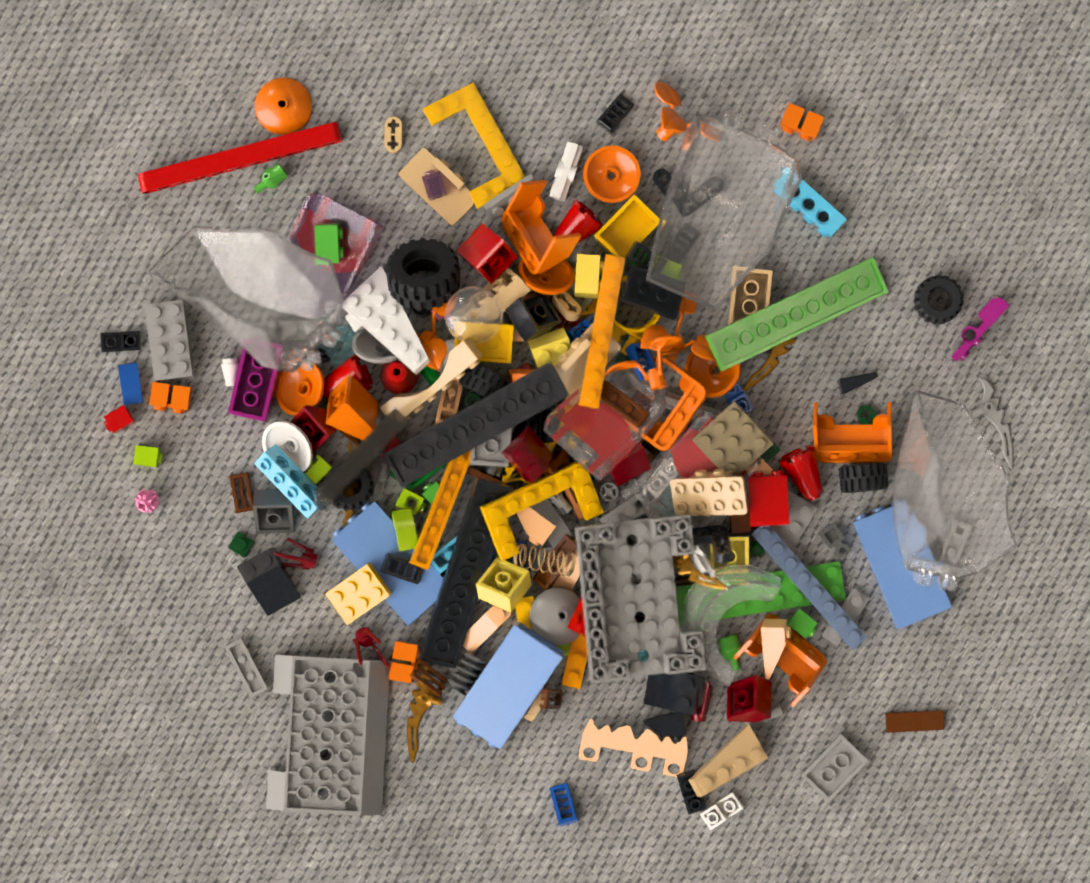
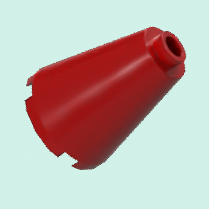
(579, 220)
(350, 366)
(398, 384)
(803, 471)

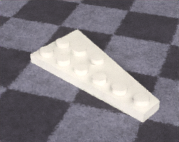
(386, 320)

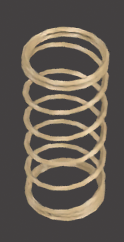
(563, 564)

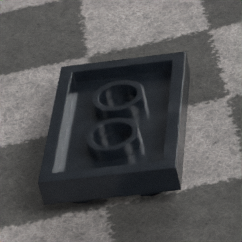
(650, 296)

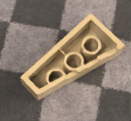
(506, 289)
(733, 759)

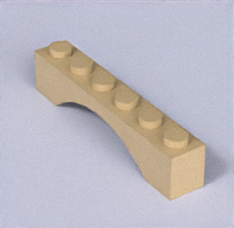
(459, 359)

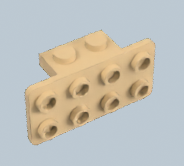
(449, 207)
(573, 362)
(709, 494)

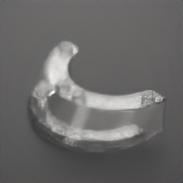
(706, 606)

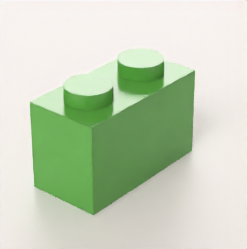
(328, 241)

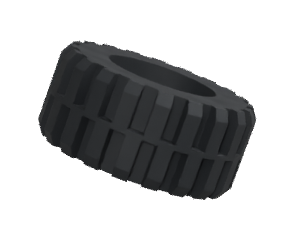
(423, 256)

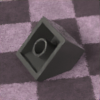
(272, 512)

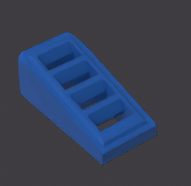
(632, 354)
(562, 822)

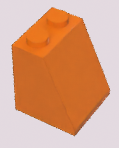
(352, 409)

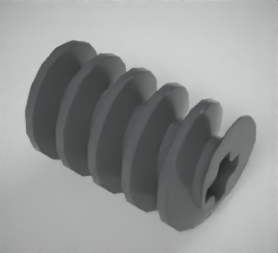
(466, 672)

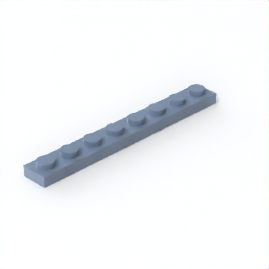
(809, 586)

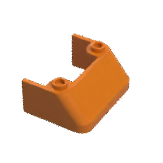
(529, 232)
(665, 435)
(852, 442)
(797, 659)

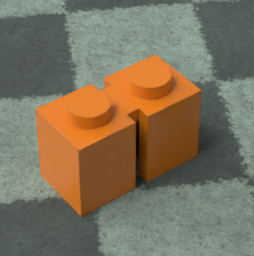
(809, 127)
(161, 397)
(405, 652)

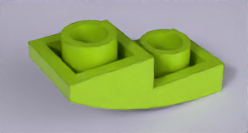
(405, 529)

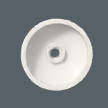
(290, 441)

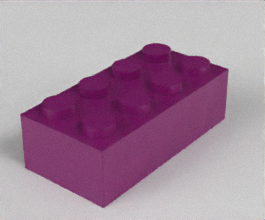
(253, 389)

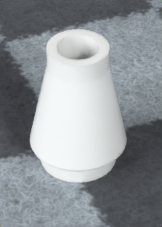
(230, 369)

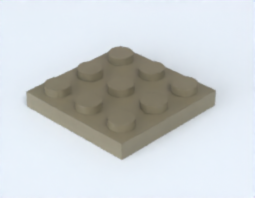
(732, 440)

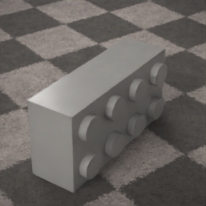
(169, 341)

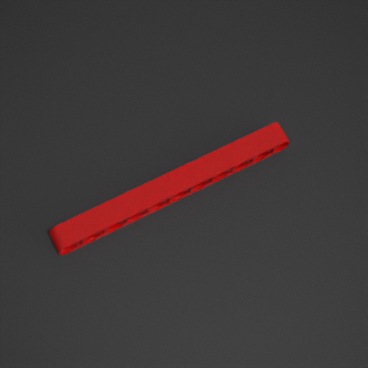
(240, 157)

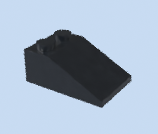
(269, 581)
(675, 692)

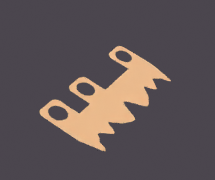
(645, 746)

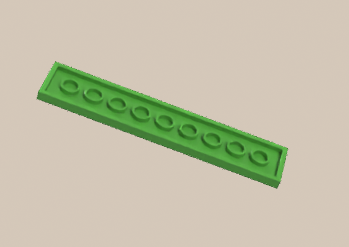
(796, 314)
(789, 596)

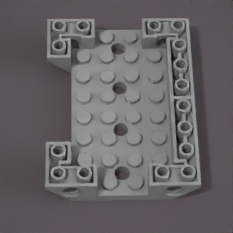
(613, 600)
(353, 736)

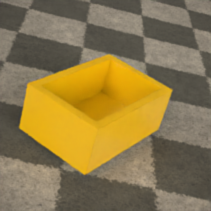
(629, 224)

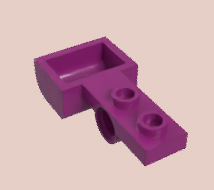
(989, 314)

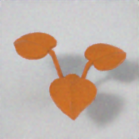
(670, 120)
(699, 346)
(434, 347)
(655, 375)

